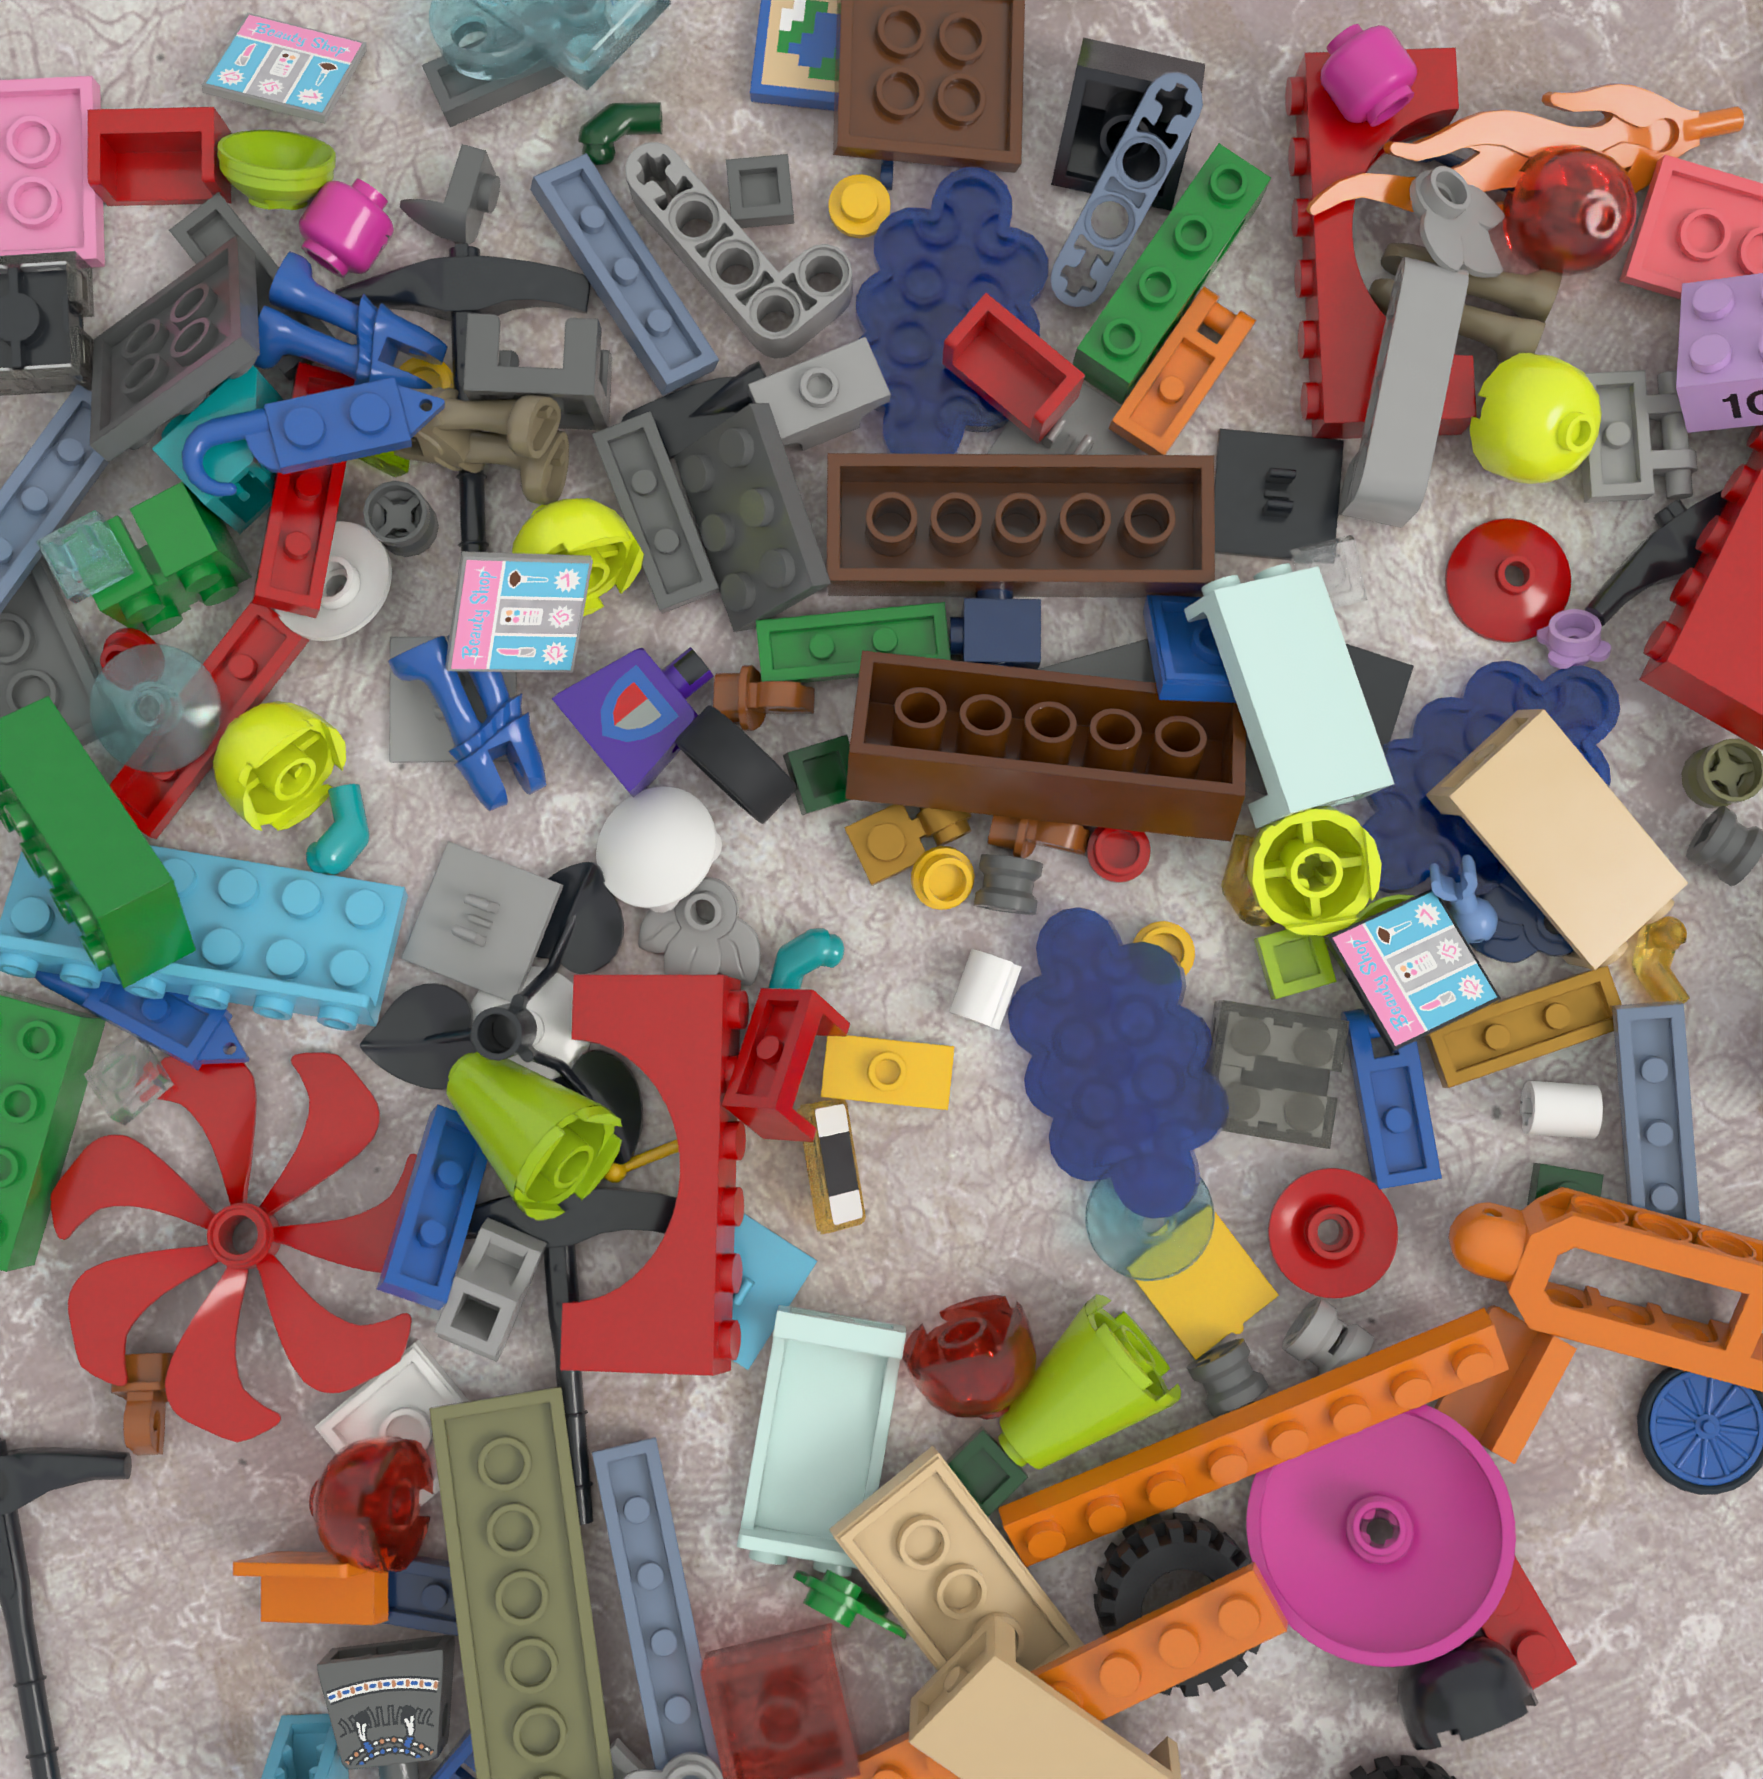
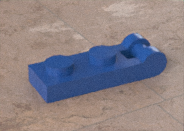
(1391, 1108)

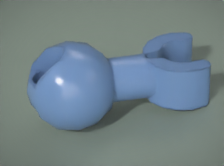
(1472, 914)

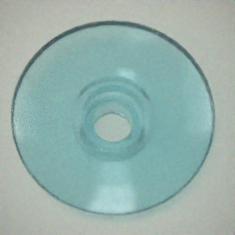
(186, 699)
(1144, 1255)

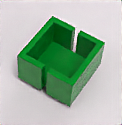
(184, 562)

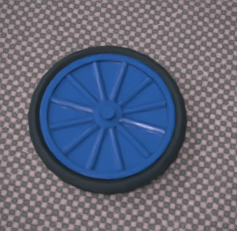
(1701, 1431)

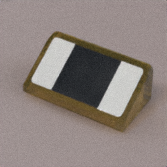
(832, 1167)

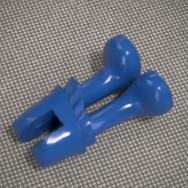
(377, 331)
(477, 743)

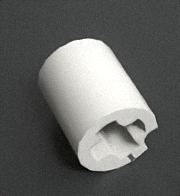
(985, 989)
(1561, 1109)

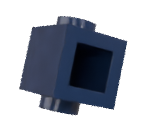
(998, 630)

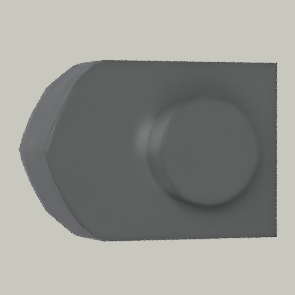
(470, 194)

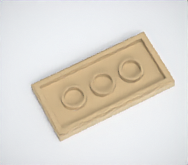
(948, 1567)

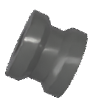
(1726, 846)
(1008, 884)
(1227, 1377)

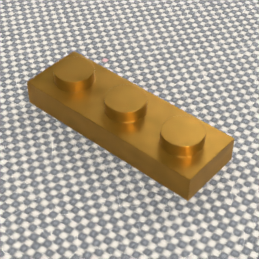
(1525, 1027)

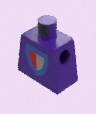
(635, 712)

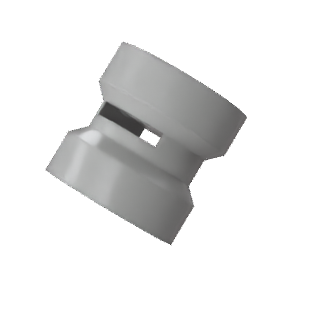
(1325, 1338)

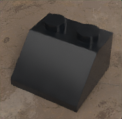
(1101, 104)

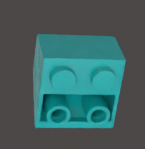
(228, 461)

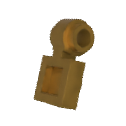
(891, 841)

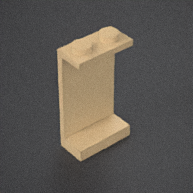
(1561, 836)
(1002, 1722)

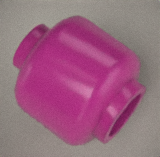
(1368, 74)
(346, 227)

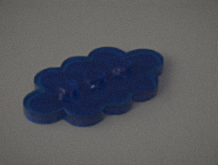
(927, 280)
(1407, 824)
(1118, 1062)

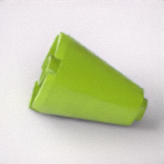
(534, 1132)
(1087, 1388)

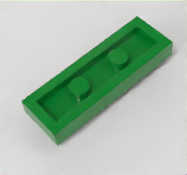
(832, 643)

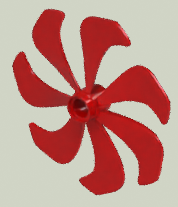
(203, 1371)

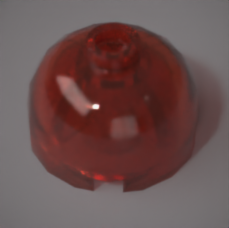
(1569, 210)
(975, 1359)
(370, 1503)

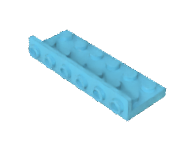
(258, 934)

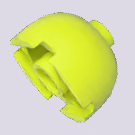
(1535, 419)
(587, 529)
(276, 763)
(1314, 870)

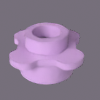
(1573, 639)

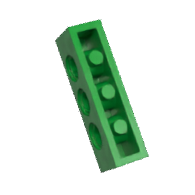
(1170, 273)

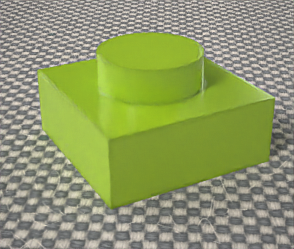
(1294, 962)

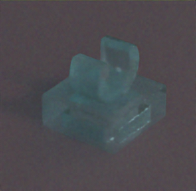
(85, 556)

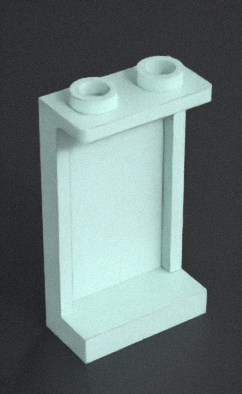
(1294, 690)
(819, 1434)

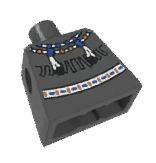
(390, 1702)

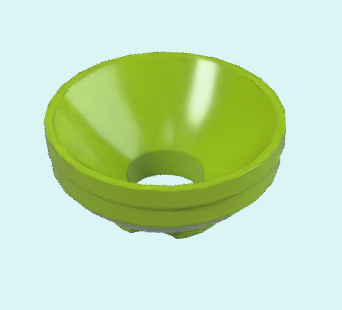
(276, 167)

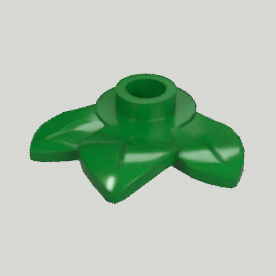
(843, 1600)

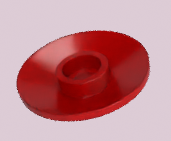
(1484, 597)
(1364, 1240)

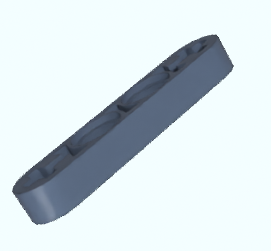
(1132, 194)

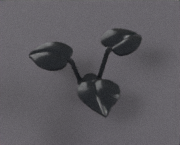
(433, 1022)

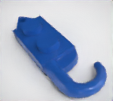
(314, 430)
(169, 1024)

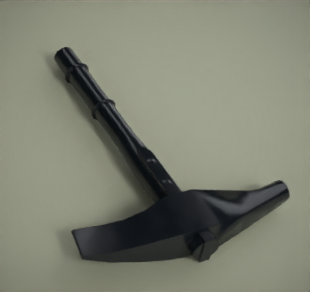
(474, 285)
(1659, 557)
(599, 1212)
(23, 1478)

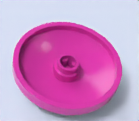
(1423, 1585)

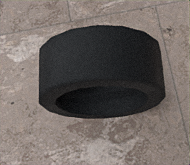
(736, 764)

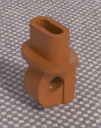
(748, 699)
(1025, 834)
(145, 1402)

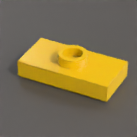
(887, 1071)

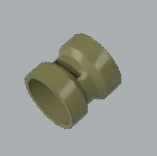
(1736, 769)

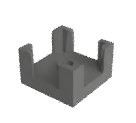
(579, 387)

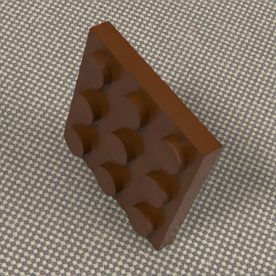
(930, 82)

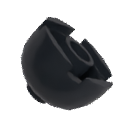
(1463, 1693)

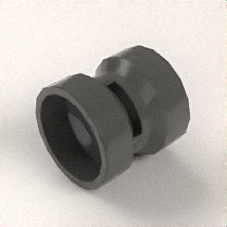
(391, 509)

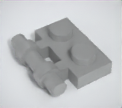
(1622, 457)

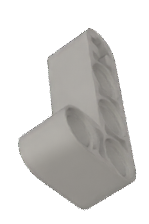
(728, 246)
(1407, 395)

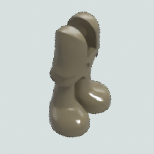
(1526, 294)
(519, 436)

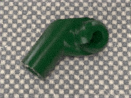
(613, 123)

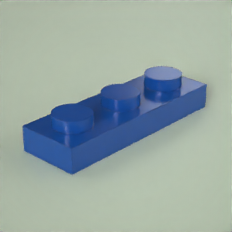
(434, 1212)

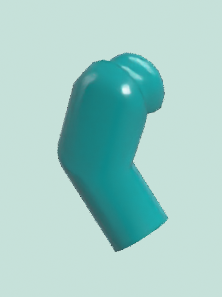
(345, 837)
(804, 955)

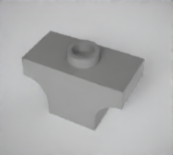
(823, 394)
(490, 1289)

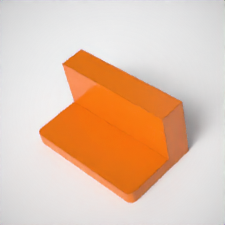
(1508, 1405)
(316, 1589)

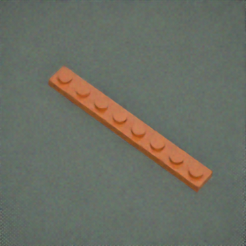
(1254, 1437)
(1133, 1660)

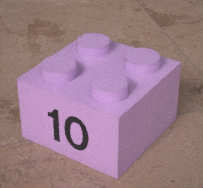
(1721, 353)

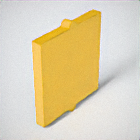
(1211, 1294)

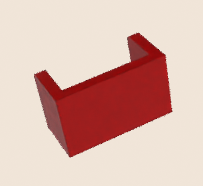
(156, 155)
(1012, 368)
(775, 1061)

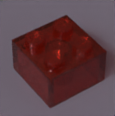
(782, 1708)

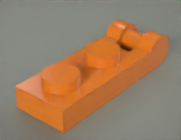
(1181, 375)

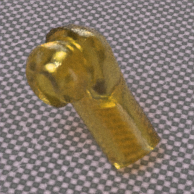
(1237, 887)
(1654, 958)

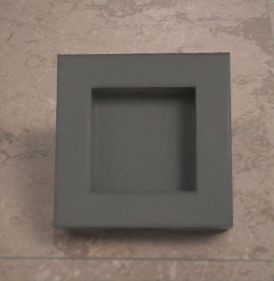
(760, 191)

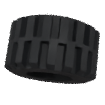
(1153, 1553)

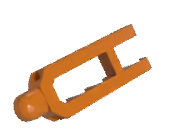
(1524, 1246)

